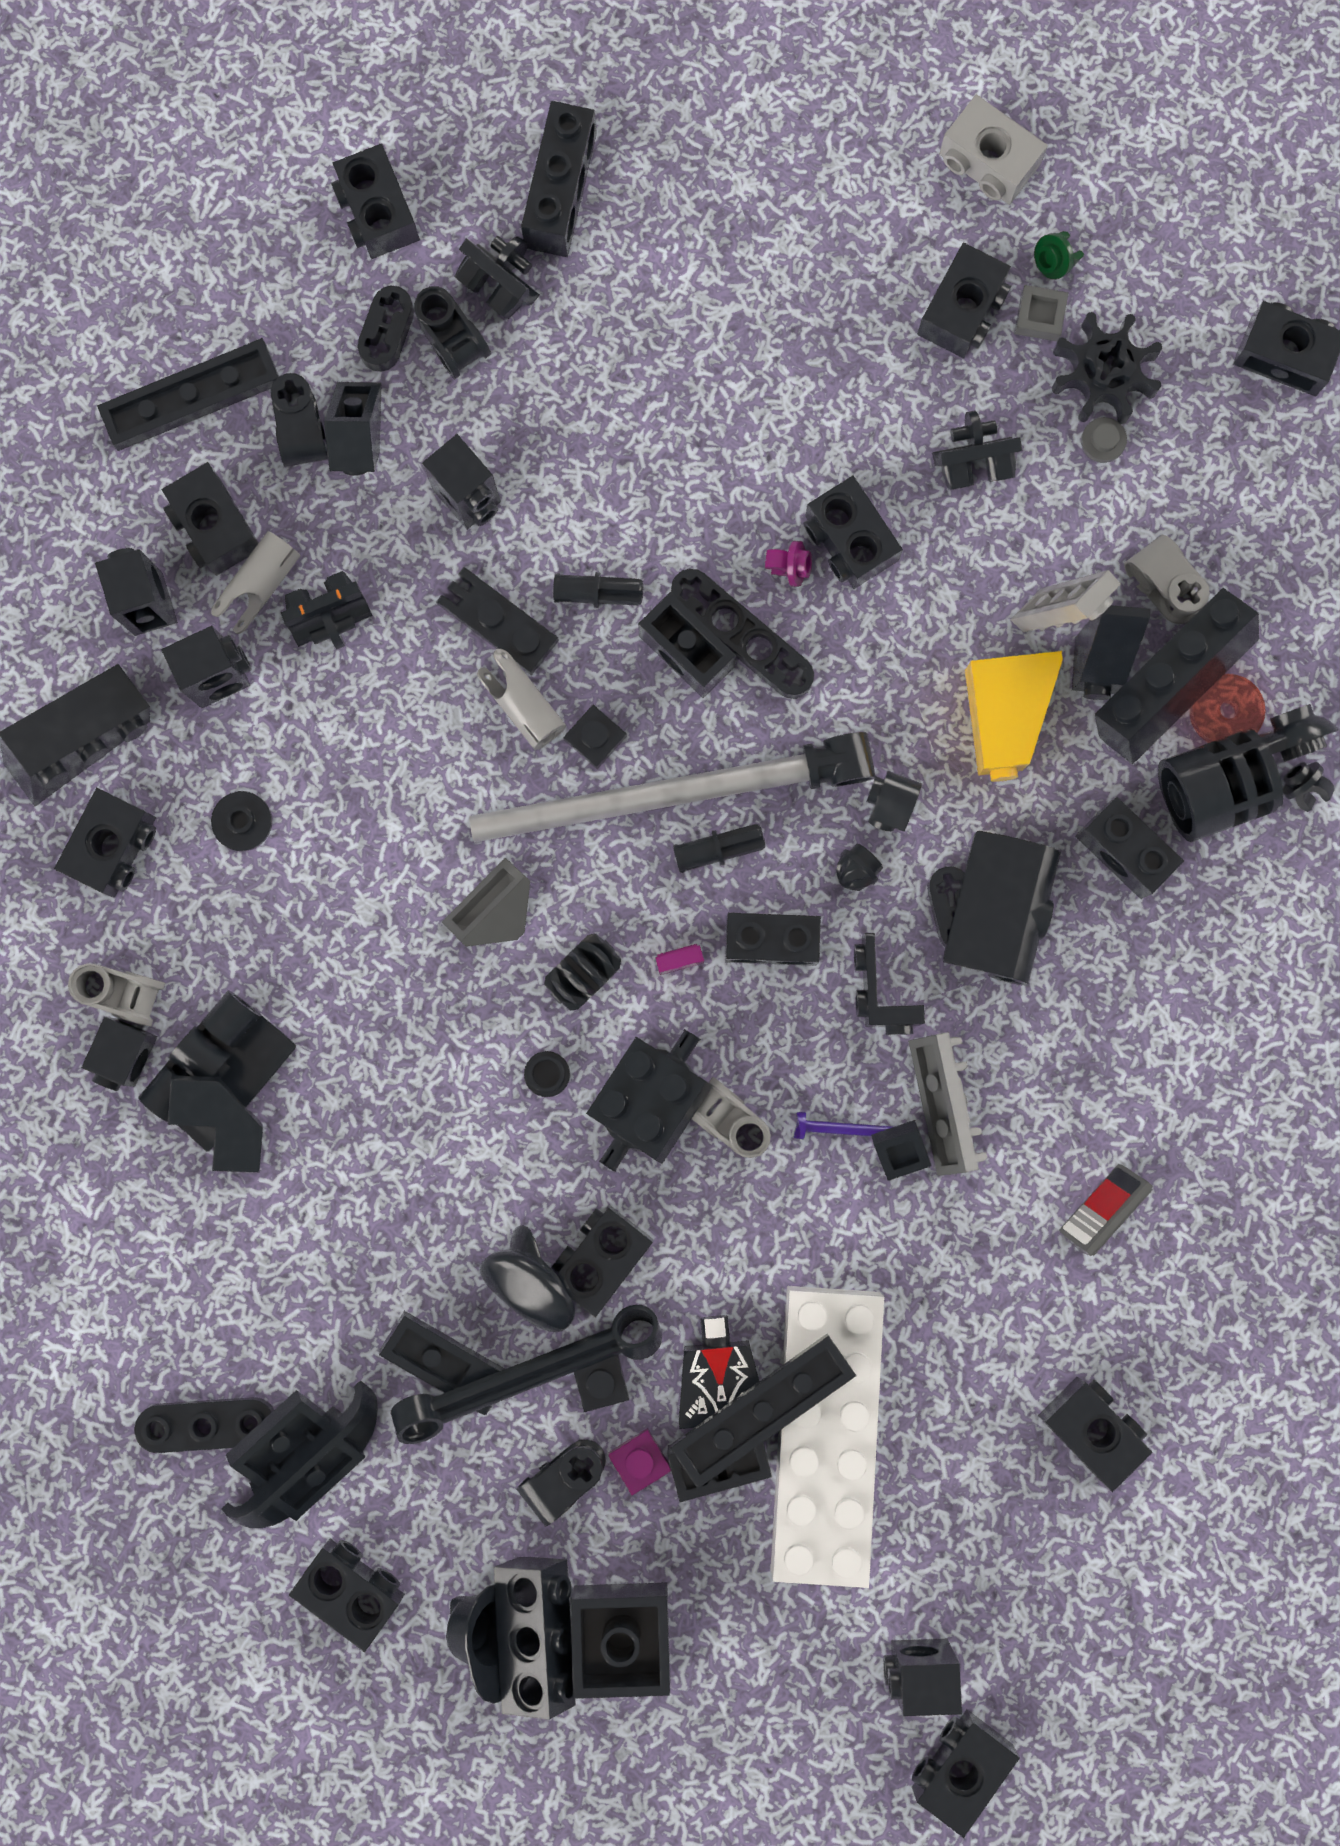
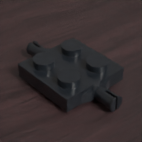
(649, 1100)

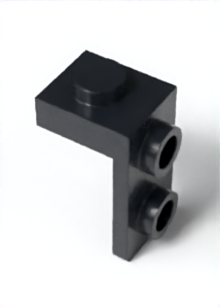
(895, 1019)

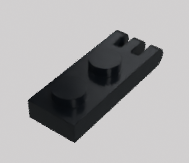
(499, 621)
(434, 1356)

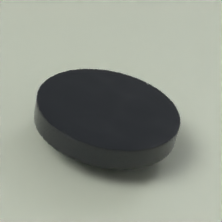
(241, 821)

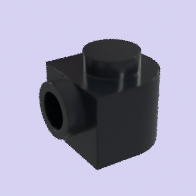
(892, 801)

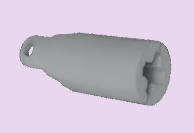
(258, 578)
(523, 702)

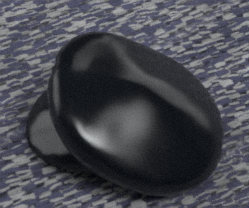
(528, 1283)

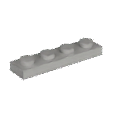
(1067, 602)

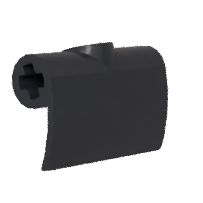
(1002, 907)
(227, 1044)

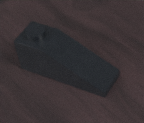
(1107, 651)

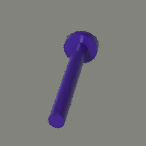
(833, 1127)

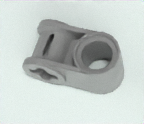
(1164, 576)
(123, 994)
(729, 1118)

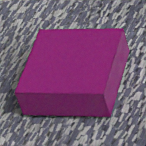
(679, 959)

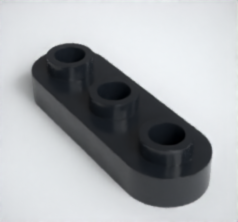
(181, 1424)

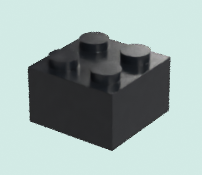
(620, 1640)

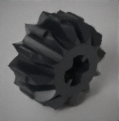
(582, 972)

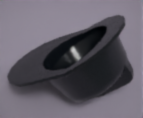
(473, 1639)

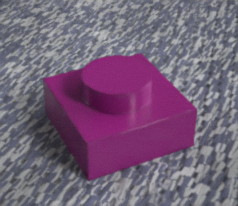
(639, 1461)

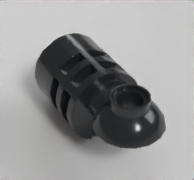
(1236, 775)

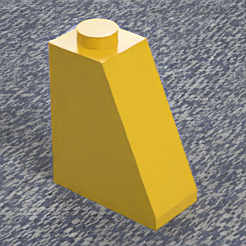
(1008, 709)

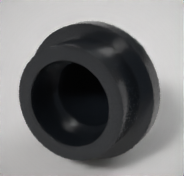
(857, 868)

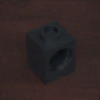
(118, 1054)

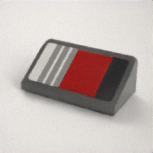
(1105, 1210)

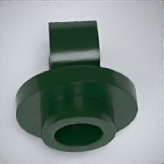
(1055, 255)

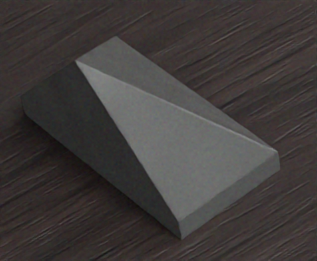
(493, 909)

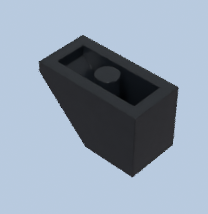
(354, 427)

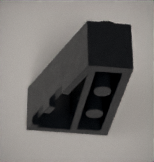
(73, 733)

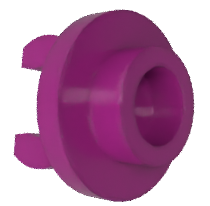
(794, 563)

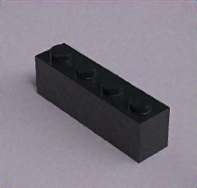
(1178, 675)

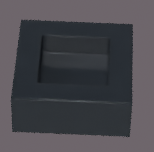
(595, 736)
(901, 1150)
(602, 1384)

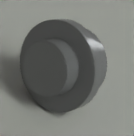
(1104, 439)

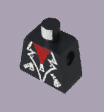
(714, 1372)

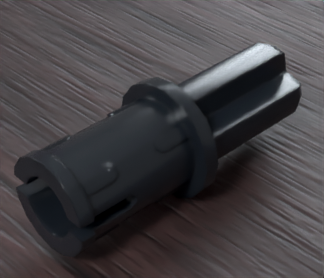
(597, 590)
(719, 847)

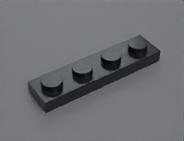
(188, 394)
(762, 1410)

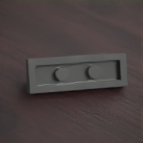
(945, 1104)

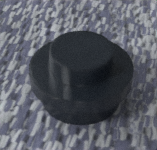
(547, 1074)

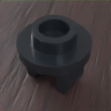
(1306, 779)

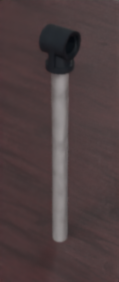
(841, 761)

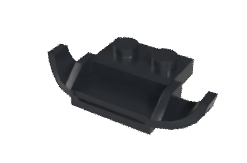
(300, 1456)

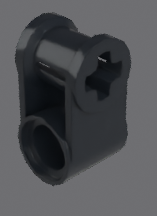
(452, 337)
(298, 426)
(559, 1484)

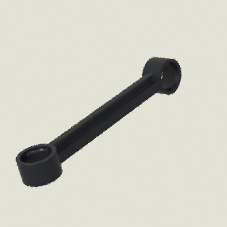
(423, 1415)

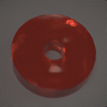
(1241, 695)

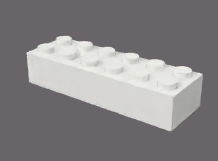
(831, 1449)

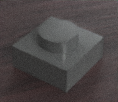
(1041, 313)

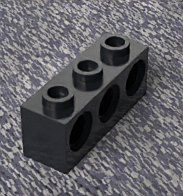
(559, 178)
(534, 1636)

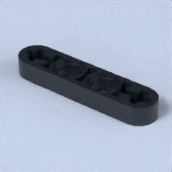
(746, 629)

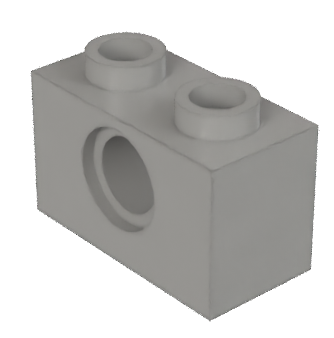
(987, 128)

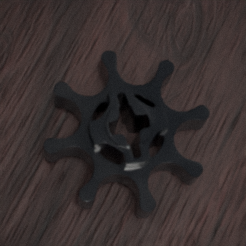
(1123, 376)

